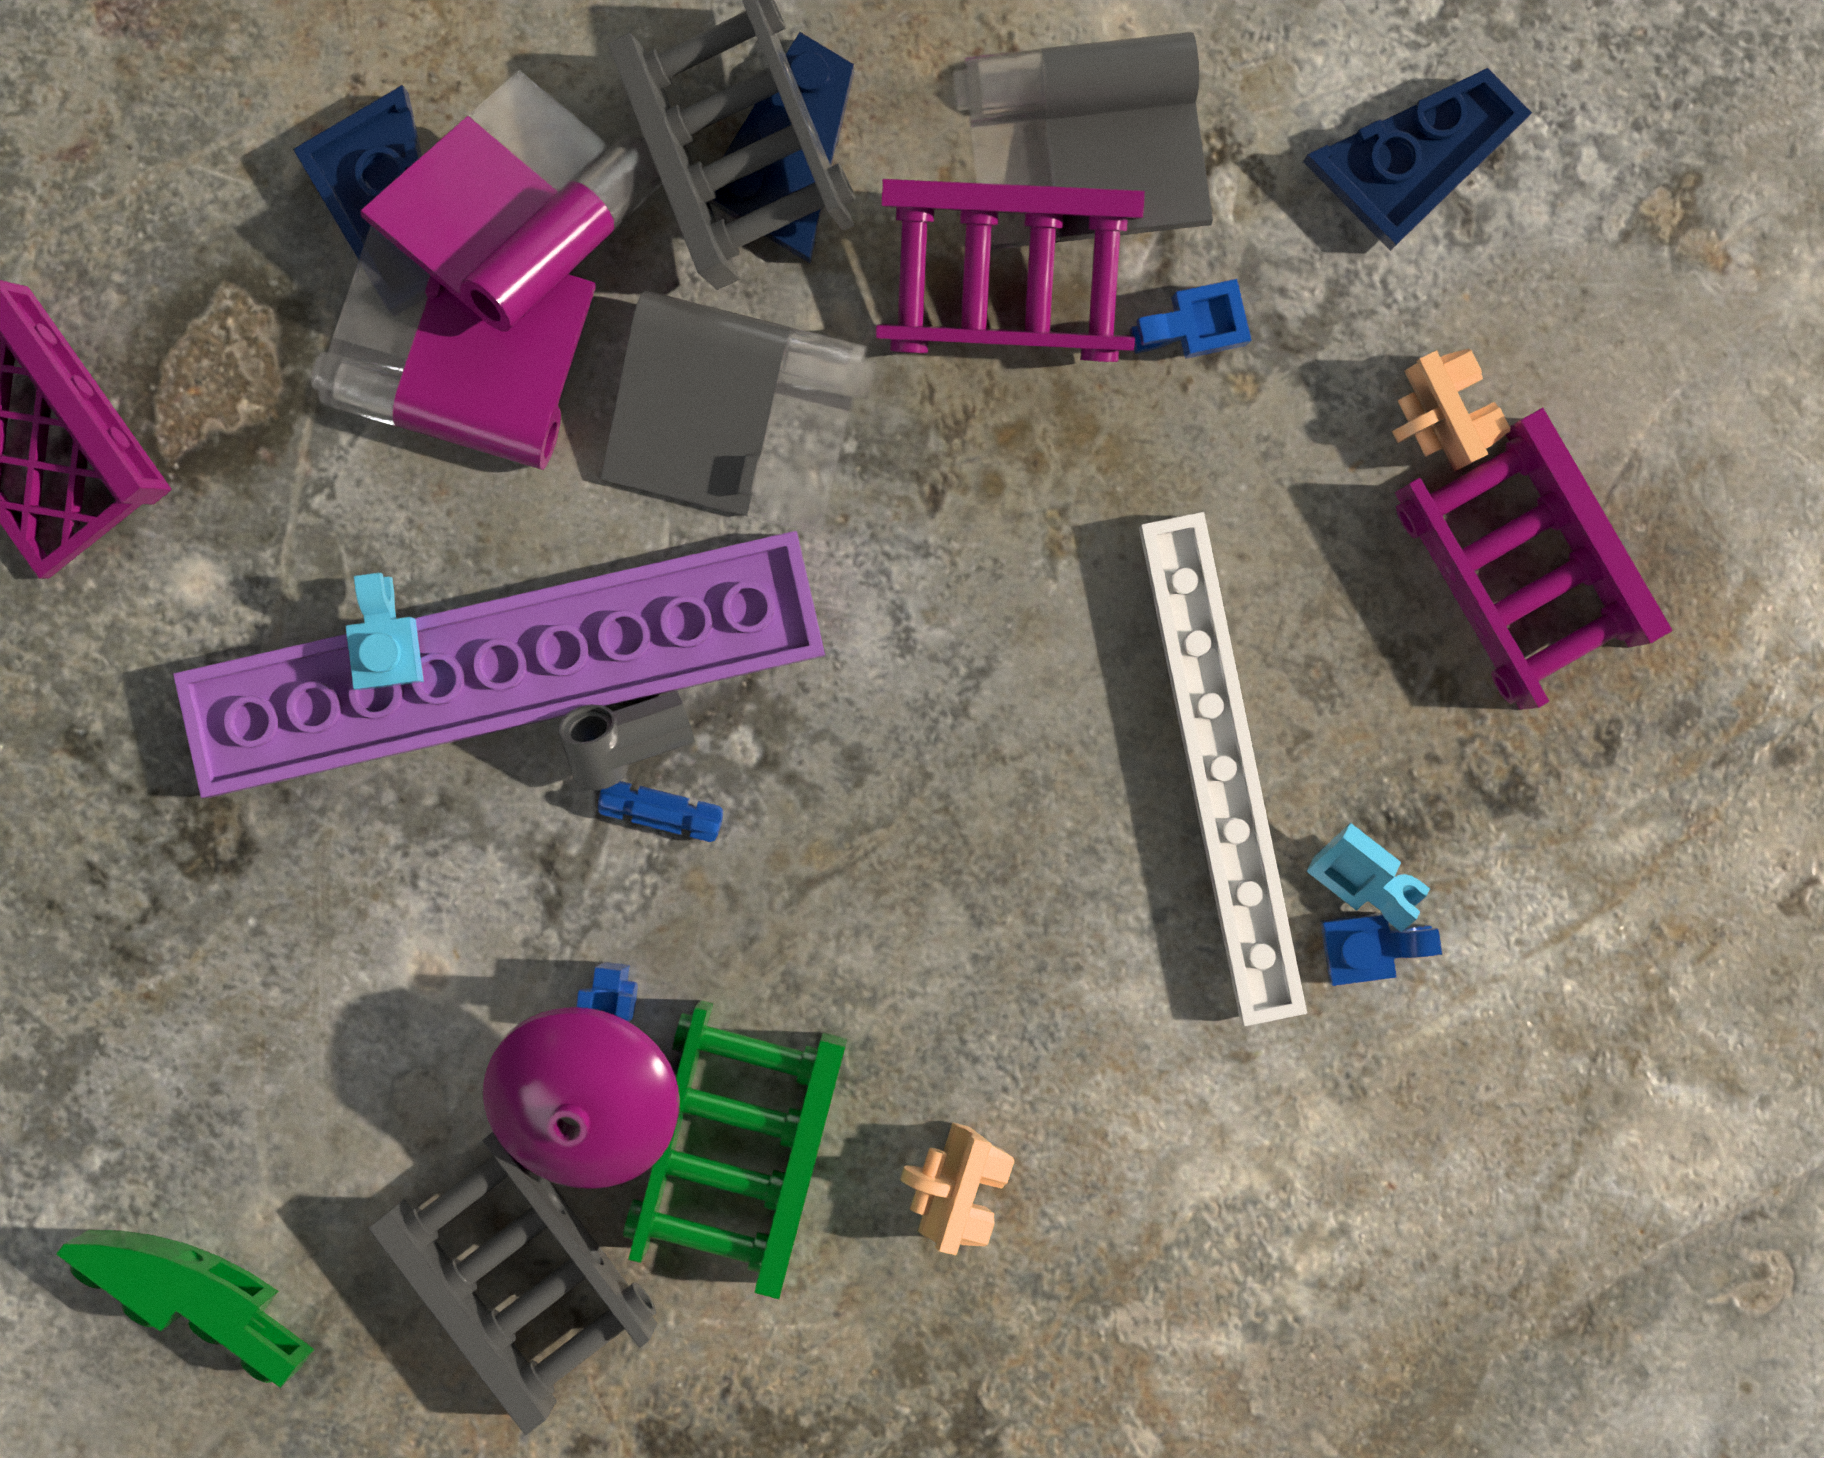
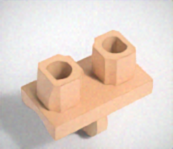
(1438, 414)
(949, 1186)

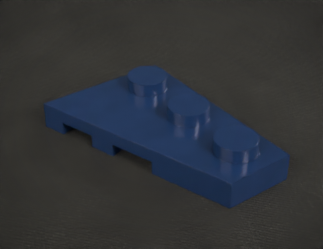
(825, 87)
(361, 159)
(1413, 160)

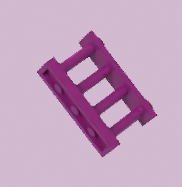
(979, 210)
(1565, 506)

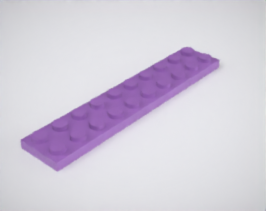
(505, 665)

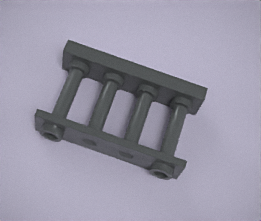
(671, 129)
(488, 1335)

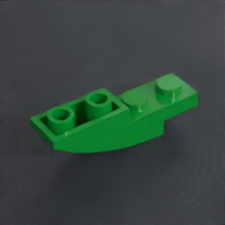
(172, 1279)

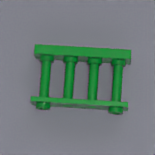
(783, 1190)

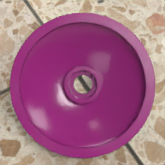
(588, 1070)

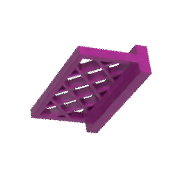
(89, 419)

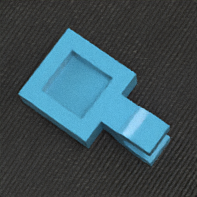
(383, 648)
(1364, 872)

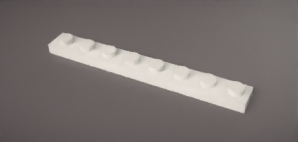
(1222, 769)

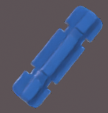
(661, 810)

